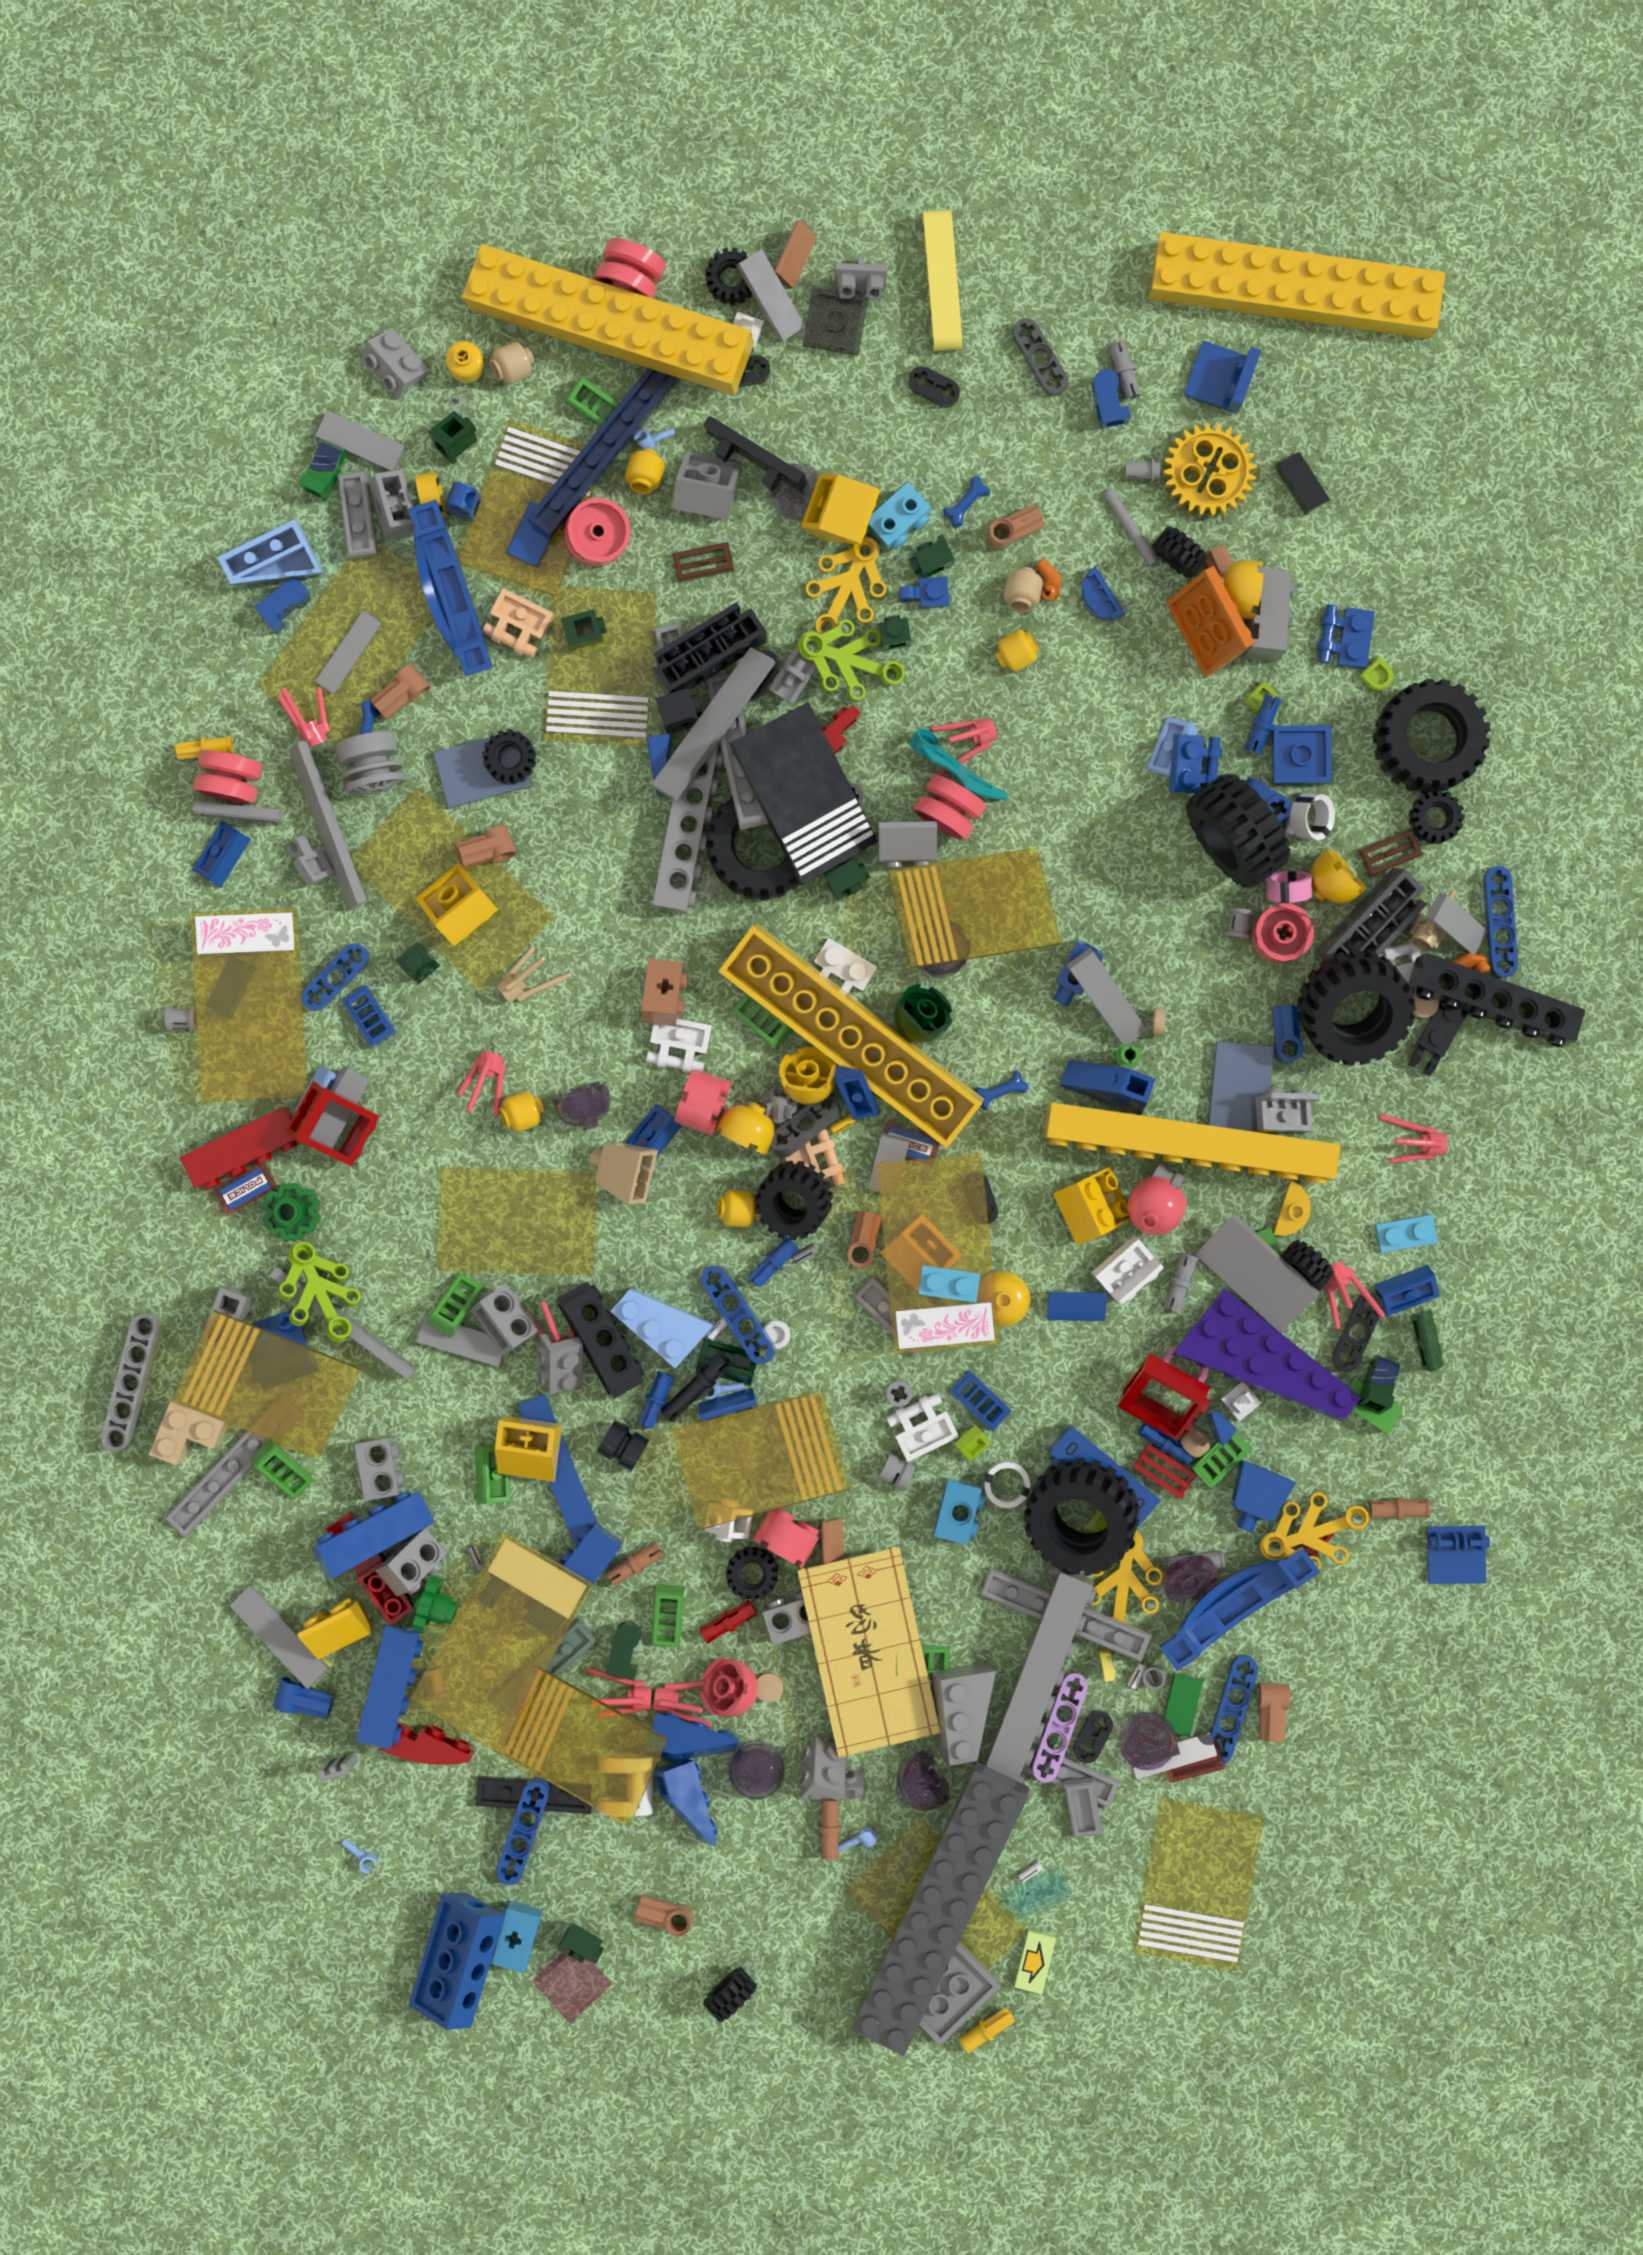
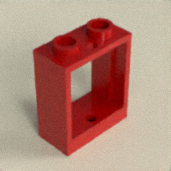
(309, 1113)
(1156, 1414)

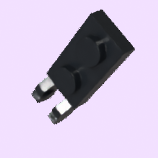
(1438, 1036)

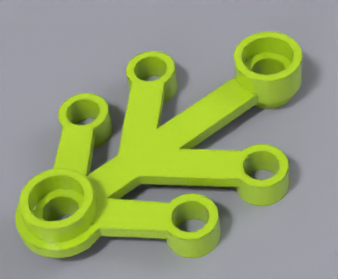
(845, 659)
(319, 1288)

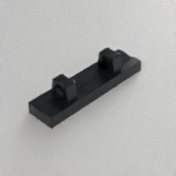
(775, 467)

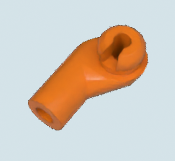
(1052, 580)
(1473, 961)

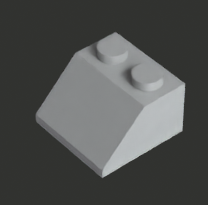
(706, 485)
(907, 843)

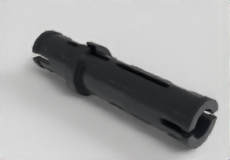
(704, 1379)

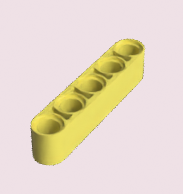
(942, 280)

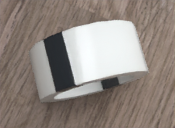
(1323, 816)
(1006, 1503)

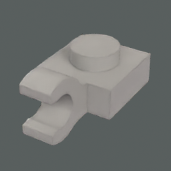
(309, 863)

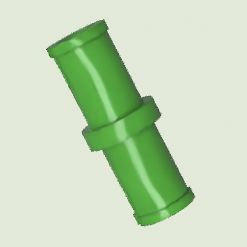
(1133, 1053)

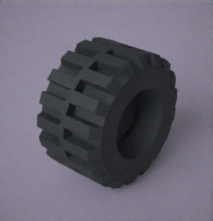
(781, 1216)

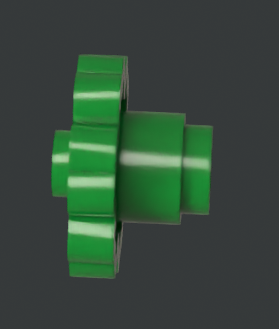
(291, 1211)
(433, 1606)

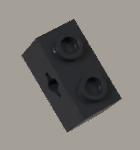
(678, 710)

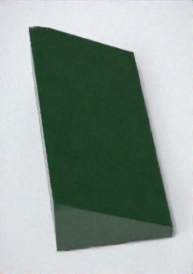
(1427, 1340)
(742, 1366)

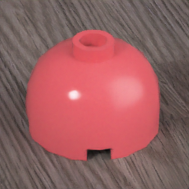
(1156, 1206)
(729, 1688)

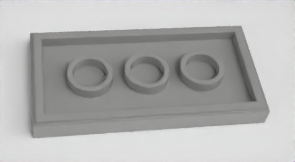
(1257, 1273)

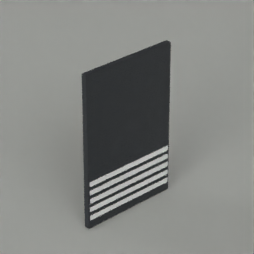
(803, 793)

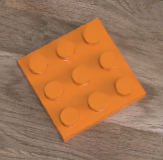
(1210, 622)

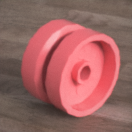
(630, 267)
(579, 535)
(227, 777)
(949, 807)

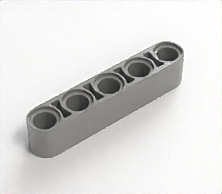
(121, 1391)

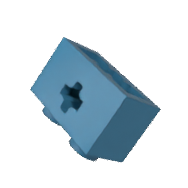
(525, 1921)

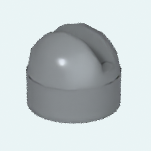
(1149, 1679)

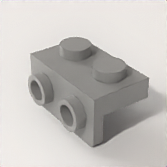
(393, 362)
(1285, 1111)
(560, 1364)
(822, 1770)

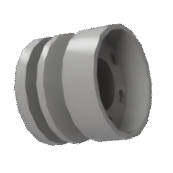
(369, 758)

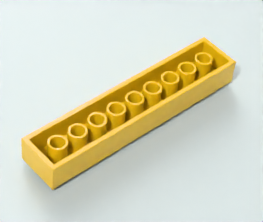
(1296, 285)
(608, 319)
(851, 1034)
(1192, 1141)

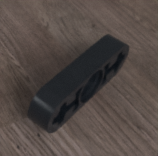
(1345, 1335)

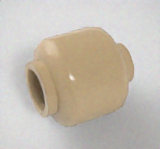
(511, 363)
(1023, 589)

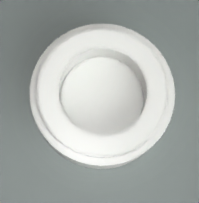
(778, 1332)

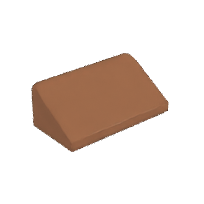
(795, 254)
(832, 1540)

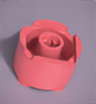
(1296, 926)
(702, 1102)
(787, 1538)

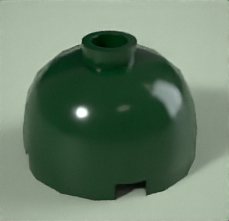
(922, 1014)

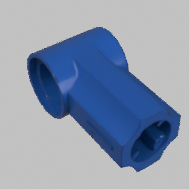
(1287, 1030)
(295, 1698)

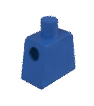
(1067, 987)
(1258, 1494)

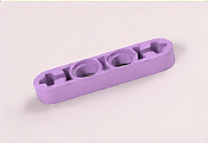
(1054, 1725)

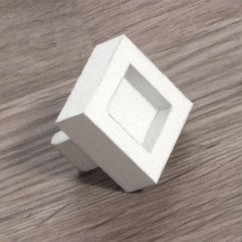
(751, 323)
(1240, 1401)

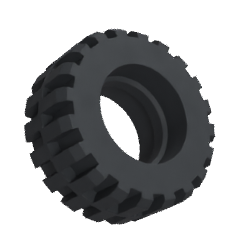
(1464, 717)
(1238, 830)
(732, 871)
(1375, 1033)
(1074, 1548)

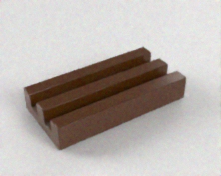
(707, 572)
(1369, 861)

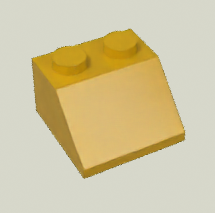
(456, 904)

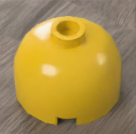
(1244, 585)
(1334, 879)
(807, 1075)
(747, 1126)
(1011, 1298)

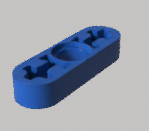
(345, 957)

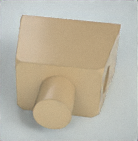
(624, 1170)

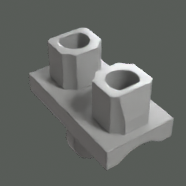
(860, 278)
(793, 677)

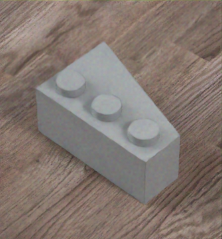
(1272, 617)
(961, 1710)

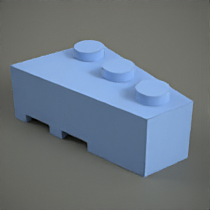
(272, 557)
(661, 1325)

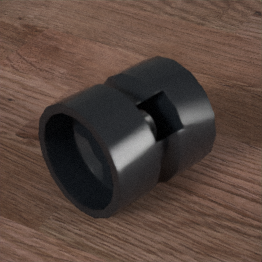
(622, 1445)

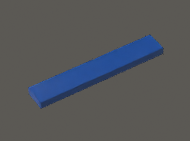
(567, 1484)

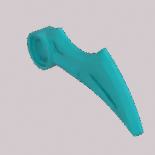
(928, 745)

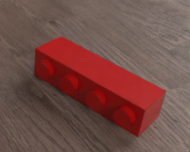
(238, 1149)

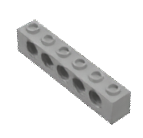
(665, 895)

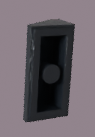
(1302, 483)

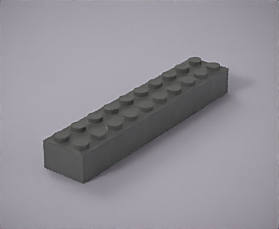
(940, 1908)

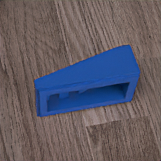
(659, 754)
(381, 1036)
(1000, 1415)

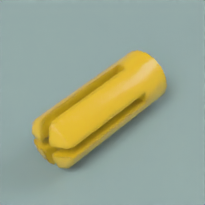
(842, 1124)

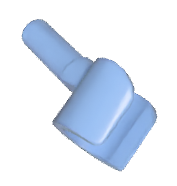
(648, 441)
(718, 1389)
(865, 1836)
(360, 1855)

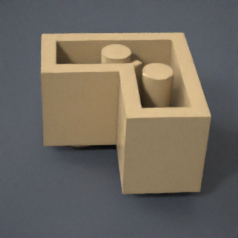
(181, 1427)

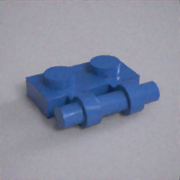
(1354, 640)
(1187, 762)

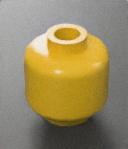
(468, 370)
(644, 471)
(1017, 650)
(521, 1111)
(737, 1208)

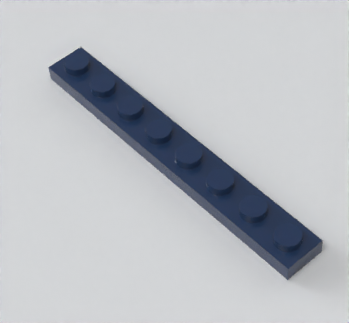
(601, 451)

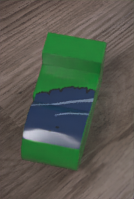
(323, 470)

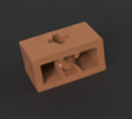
(661, 977)

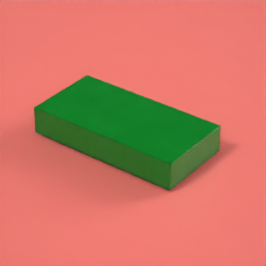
(1183, 1702)

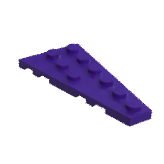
(1255, 1353)

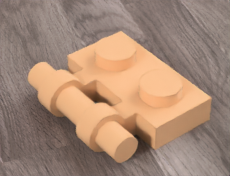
(521, 614)
(807, 1154)

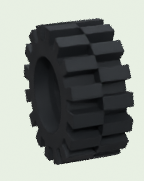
(713, 274)
(1179, 551)
(503, 740)
(1452, 810)
(1308, 1263)
(746, 1590)
(730, 1994)

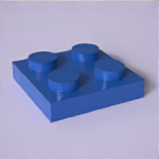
(1301, 754)

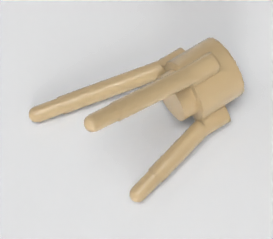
(1427, 935)
(513, 983)

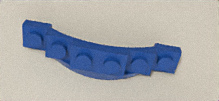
(447, 589)
(1234, 1601)

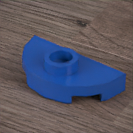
(1099, 597)

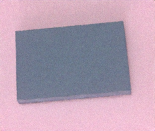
(466, 777)
(1239, 1077)

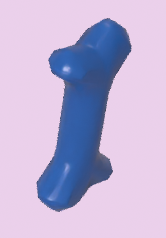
(957, 512)
(369, 715)
(1015, 1084)

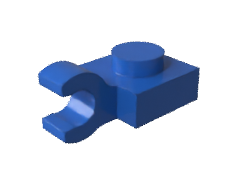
(930, 592)

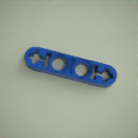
(1505, 922)
(741, 1312)
(1235, 1710)
(522, 1830)

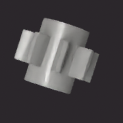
(778, 1105)

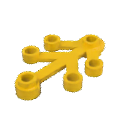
(849, 582)
(1309, 1535)
(1125, 1578)

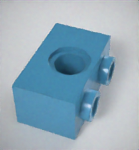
(957, 1493)

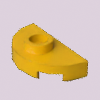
(1293, 1211)

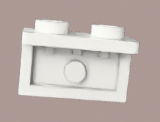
(1127, 1270)

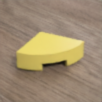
(1107, 1669)

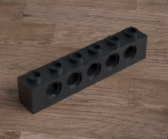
(1564, 1017)

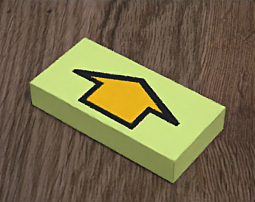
(1035, 1961)

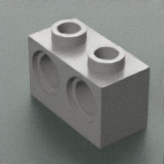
(499, 1323)
(371, 1468)
(408, 1557)
(797, 1624)

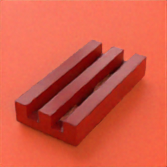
(1184, 1484)

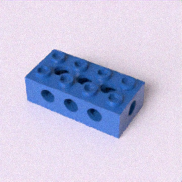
(456, 1960)

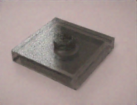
(835, 322)

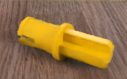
(191, 749)
(986, 2030)

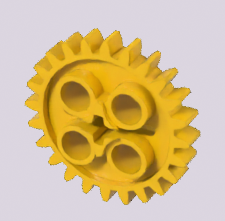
(1188, 460)

